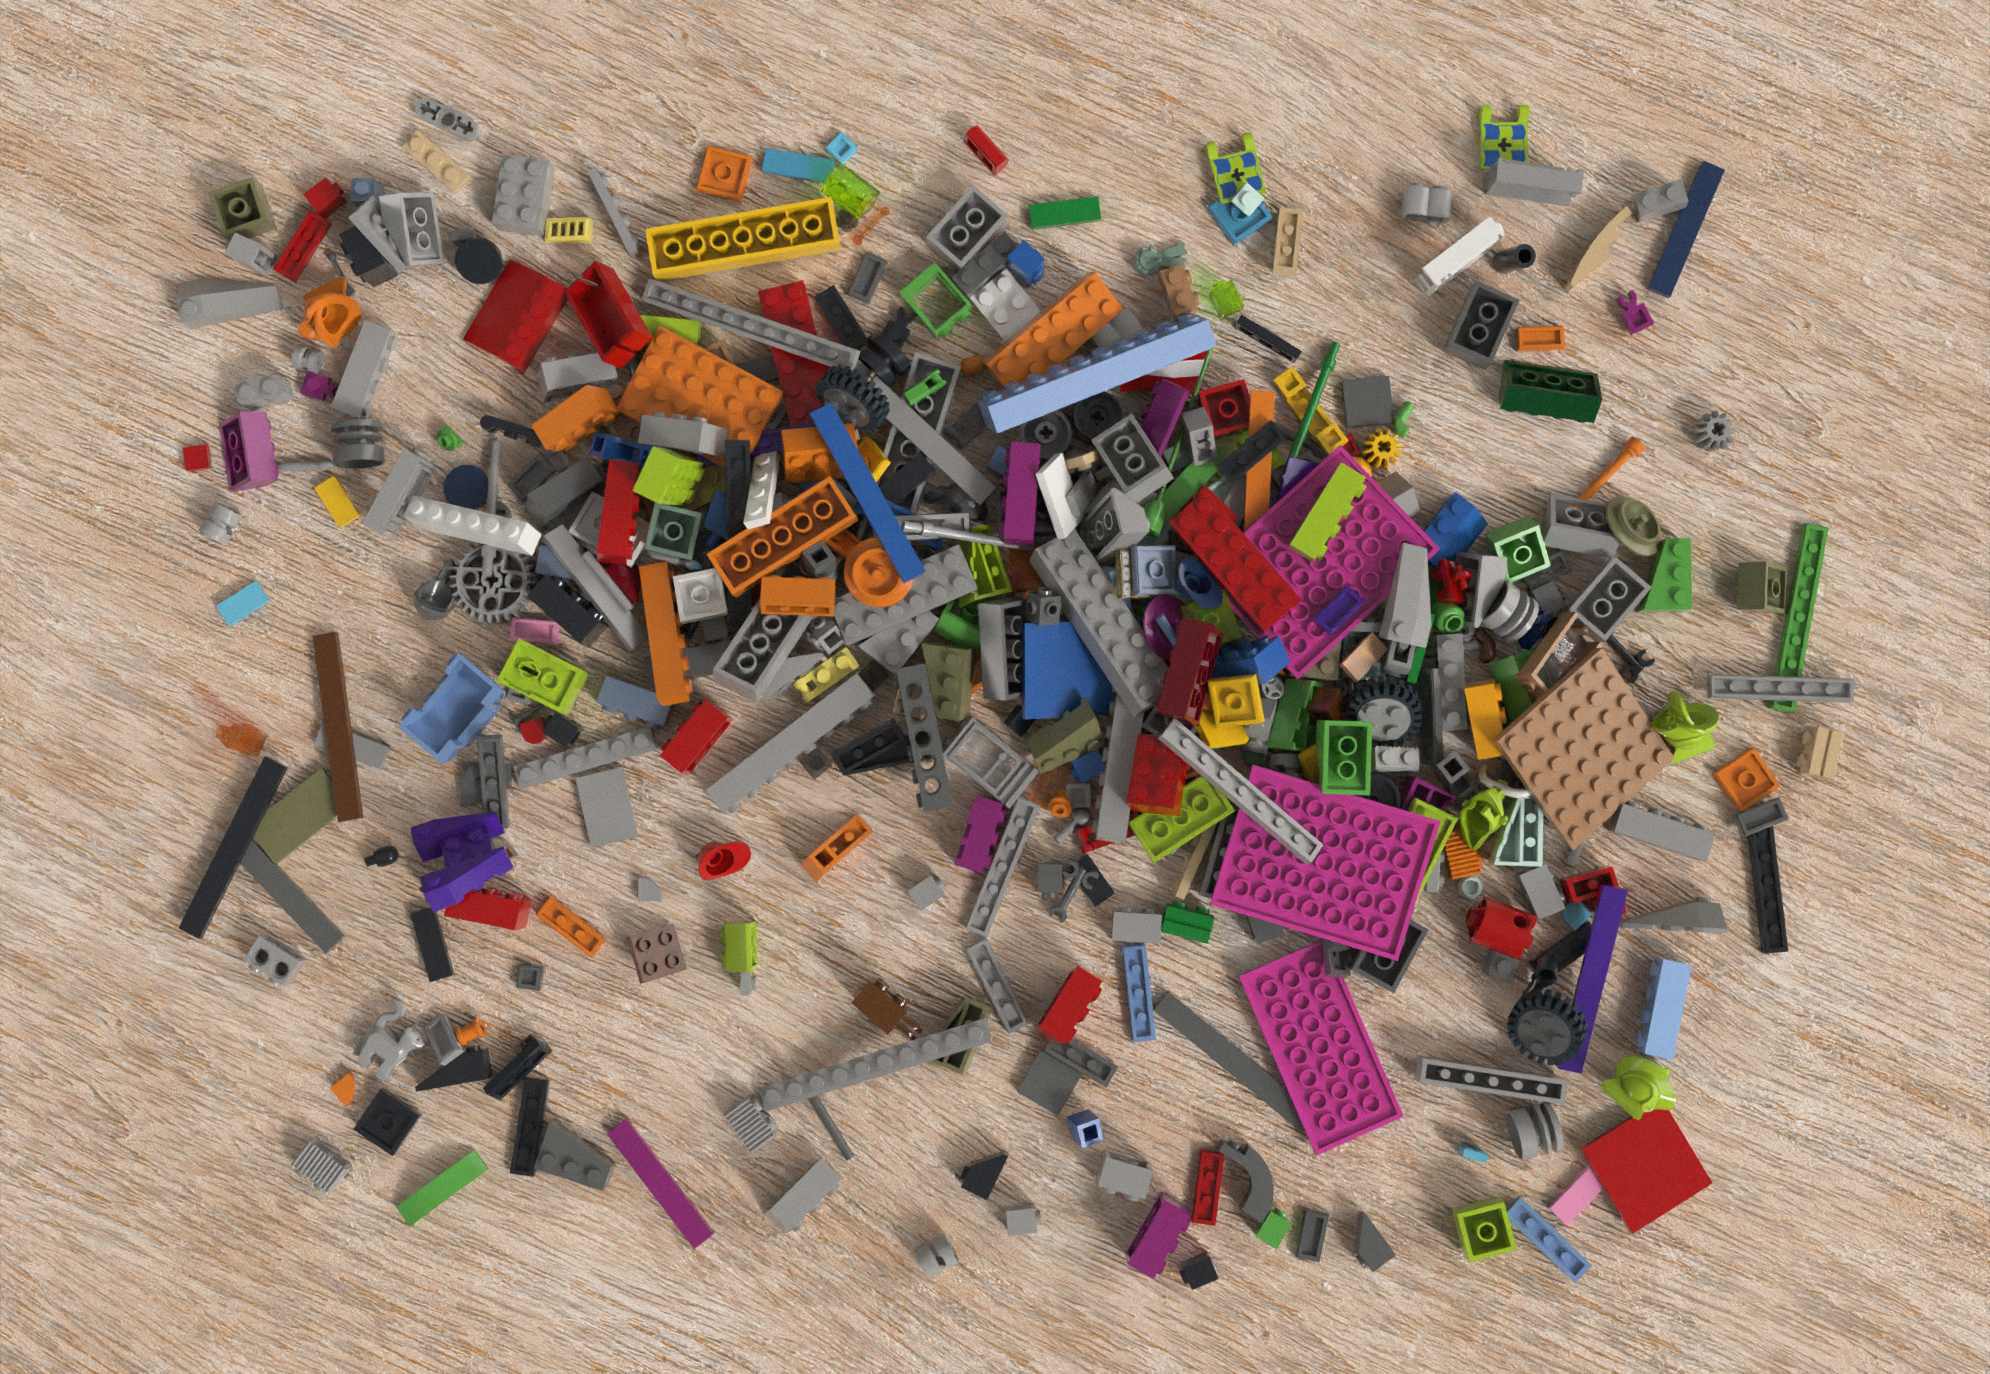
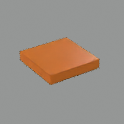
(724, 174)
(1746, 779)

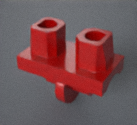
(1454, 581)

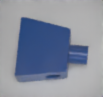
(715, 519)

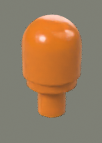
(972, 365)

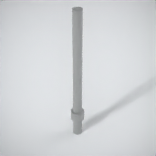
(927, 529)
(489, 552)

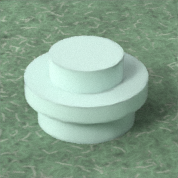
(1470, 887)

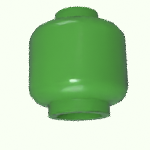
(1448, 617)

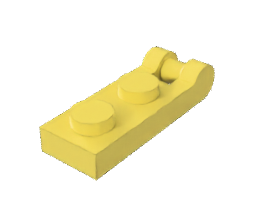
(827, 674)

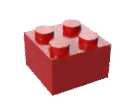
(1227, 408)

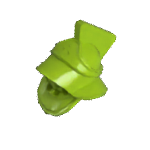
(1686, 726)
(1640, 1086)

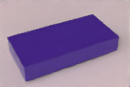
(1338, 610)

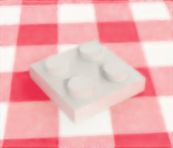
(700, 596)

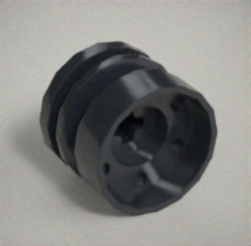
(1101, 404)

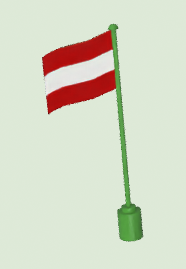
(1189, 375)

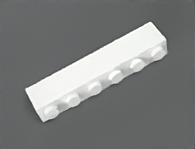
(472, 525)

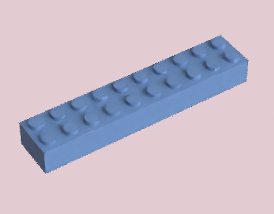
(1096, 372)

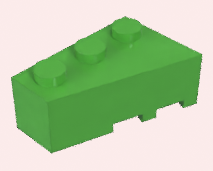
(1669, 578)

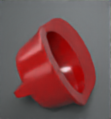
(722, 859)

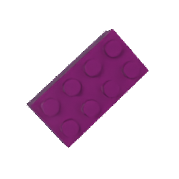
(1022, 494)

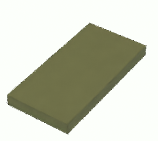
(297, 816)

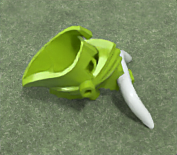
(1485, 810)

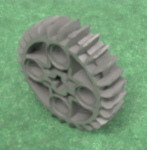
(498, 589)

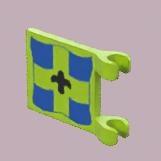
(1503, 139)
(1235, 169)

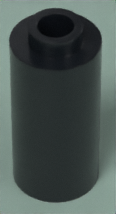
(1514, 258)

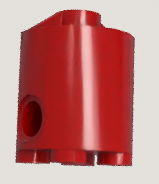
(1500, 927)

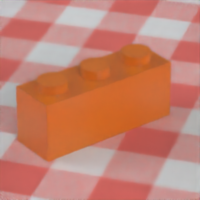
(797, 596)

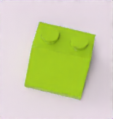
(740, 946)

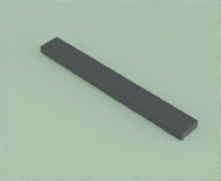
(1228, 1057)

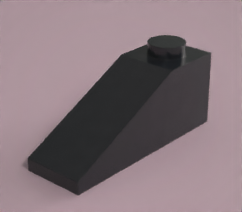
(465, 1068)

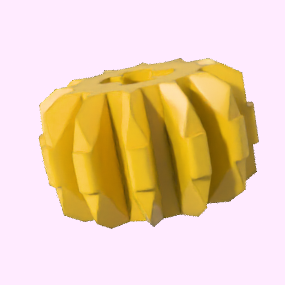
(1376, 441)

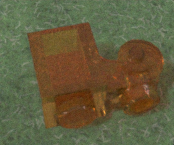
(242, 738)

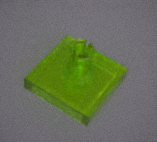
(1221, 618)

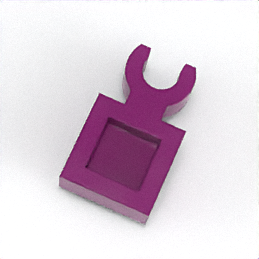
(1635, 317)
(318, 386)

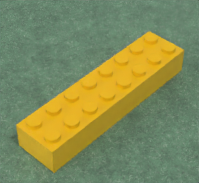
(743, 239)

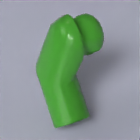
(1401, 417)

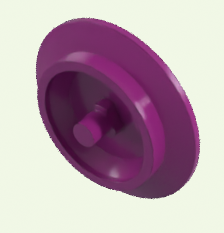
(1170, 607)

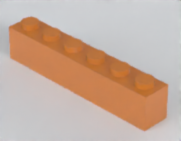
(664, 634)

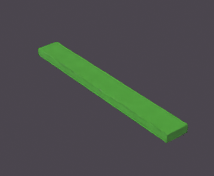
(1800, 607)

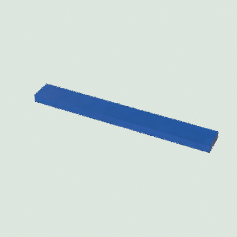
(867, 493)

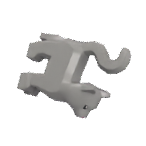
(386, 1044)

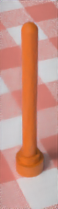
(1631, 448)

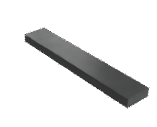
(291, 898)

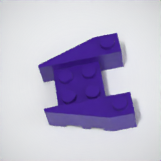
(467, 855)

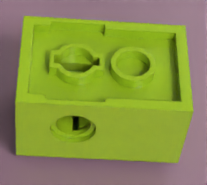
(542, 677)

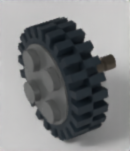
(853, 397)
(1547, 1027)

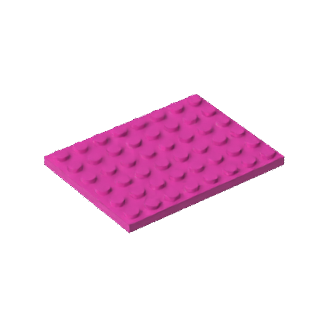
(1359, 556)
(1356, 886)

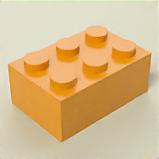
(1485, 715)

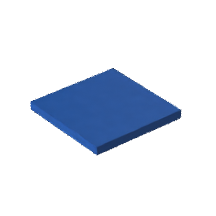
(1060, 673)

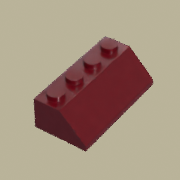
(1189, 671)

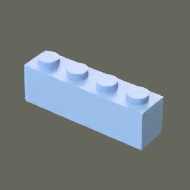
(1663, 1008)

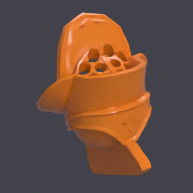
(329, 313)

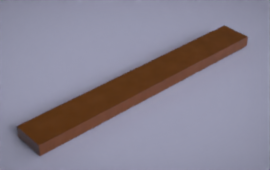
(338, 727)

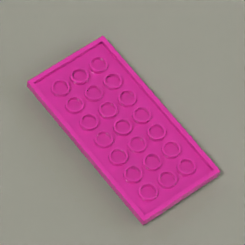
(1320, 1048)

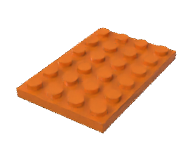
(695, 383)

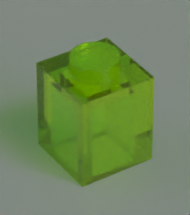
(1226, 299)

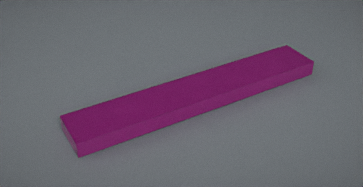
(660, 1183)

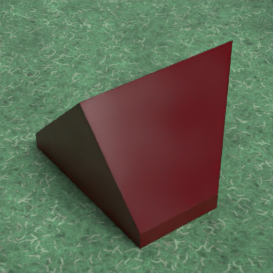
(627, 580)

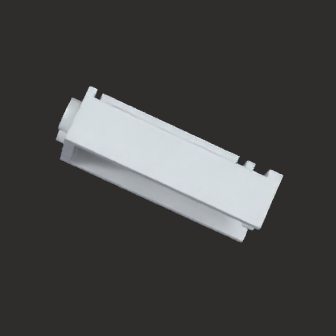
(1460, 256)

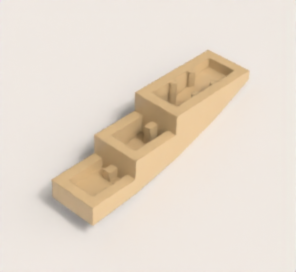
(1594, 253)

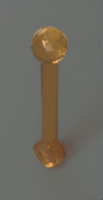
(858, 239)

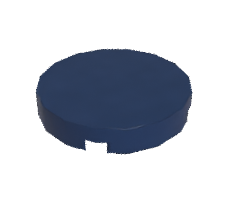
(466, 487)

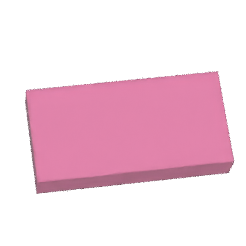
(534, 631)

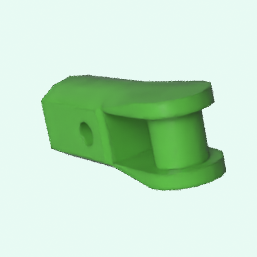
(921, 390)

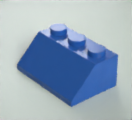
(1454, 528)

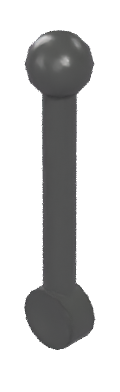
(350, 291)
(517, 720)

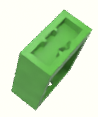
(920, 284)

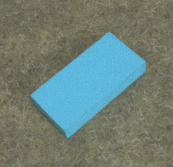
(243, 603)

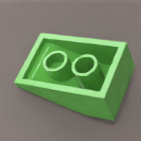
(1344, 756)

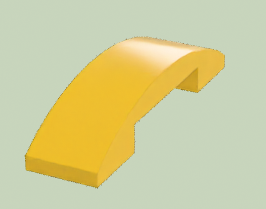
(1297, 397)

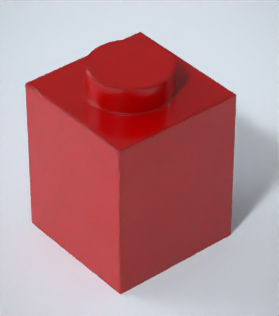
(326, 197)

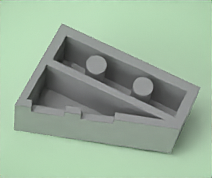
(573, 374)
(899, 643)

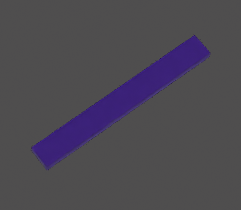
(1596, 964)

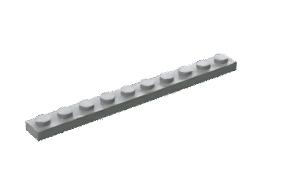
(749, 325)
(876, 1064)

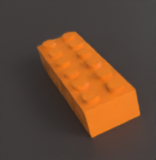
(1054, 331)
(792, 529)

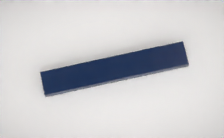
(1685, 229)

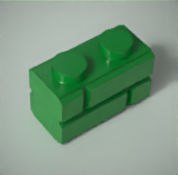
(1187, 922)

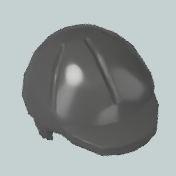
(958, 501)
(435, 597)

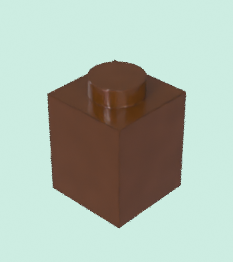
(1326, 705)

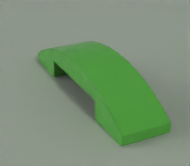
(442, 1187)

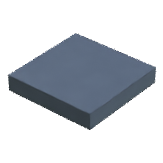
(1153, 570)

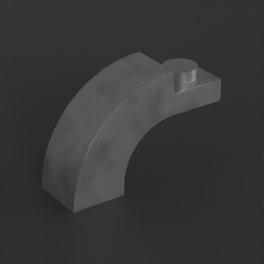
(1455, 778)

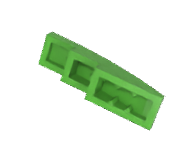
(1188, 485)

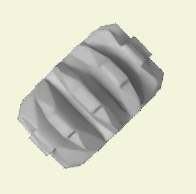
(1705, 428)

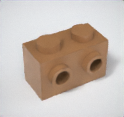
(1177, 291)

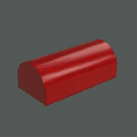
(985, 150)

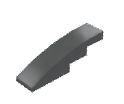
(1336, 959)

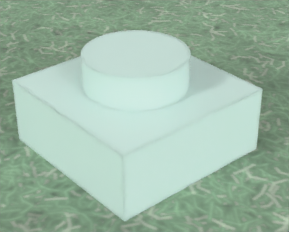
(1247, 199)

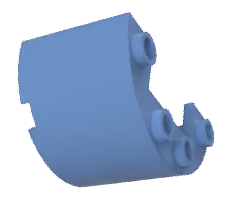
(455, 711)

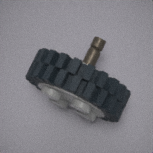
(1390, 708)

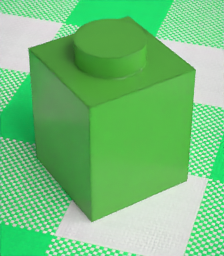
(1273, 1227)

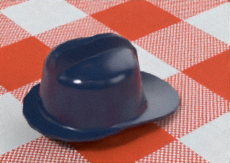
(1198, 585)

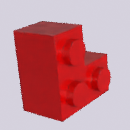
(1588, 885)

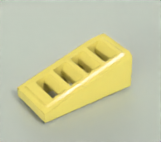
(585, 238)

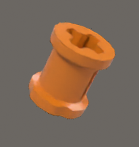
(471, 1031)

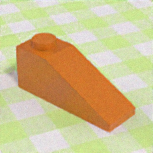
(836, 848)

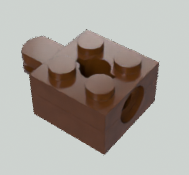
(885, 1008)

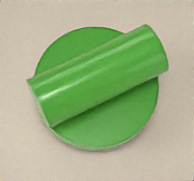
(448, 439)

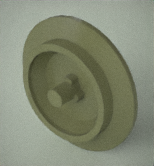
(1634, 525)

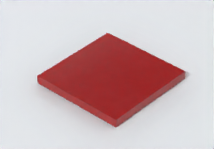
(1646, 1167)

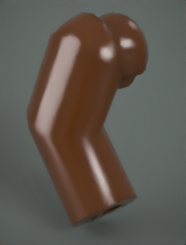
(1489, 646)

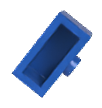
(1026, 264)

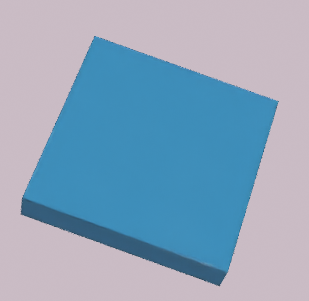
(1236, 223)

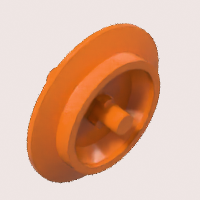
(872, 575)

